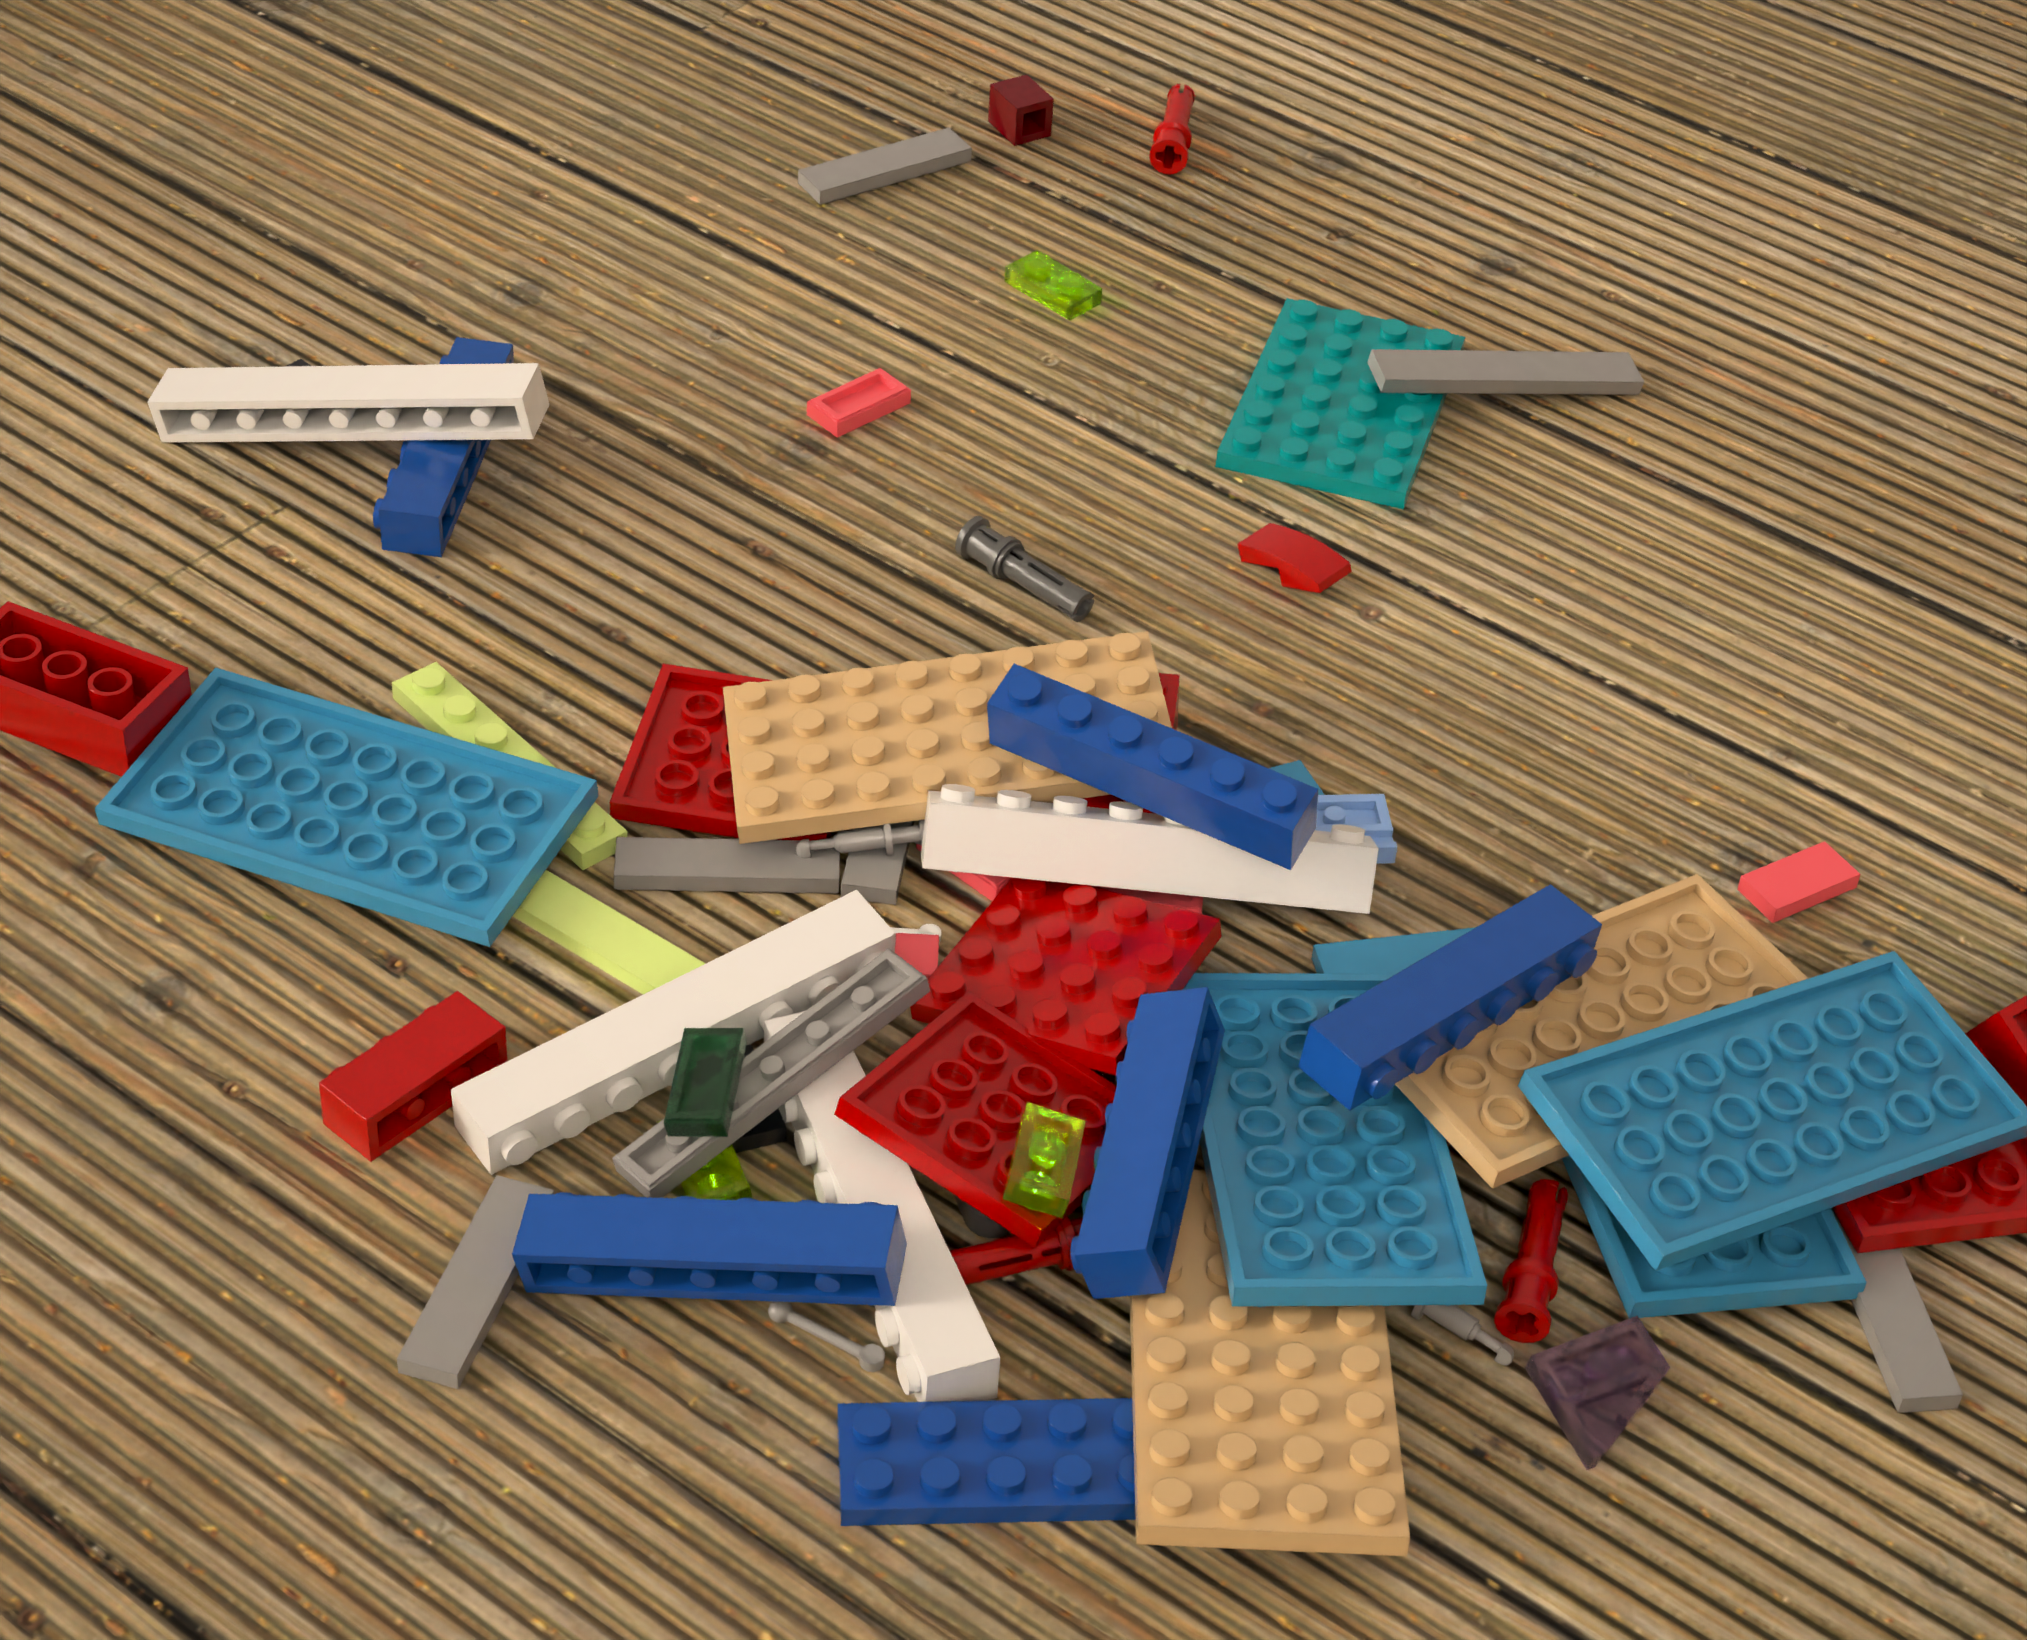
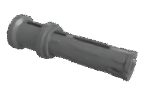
(1007, 559)

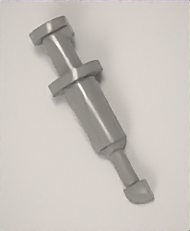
(865, 839)
(1466, 1327)

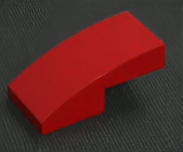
(1299, 557)

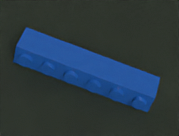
(434, 475)
(1152, 766)
(1449, 997)
(1149, 1145)
(711, 1249)

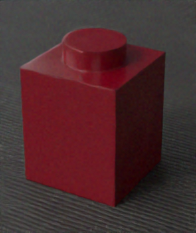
(1020, 110)

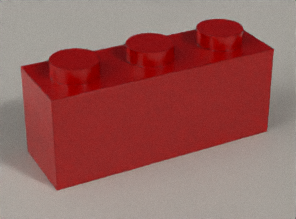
(410, 1075)

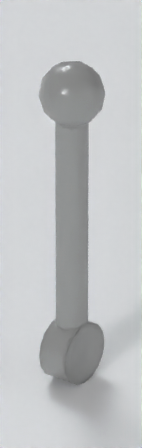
(870, 1356)

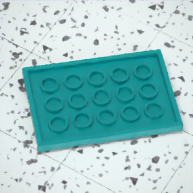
(1318, 411)

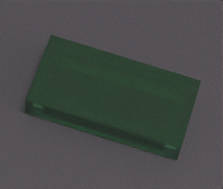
(705, 1082)

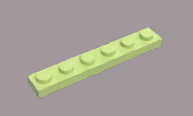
(452, 710)

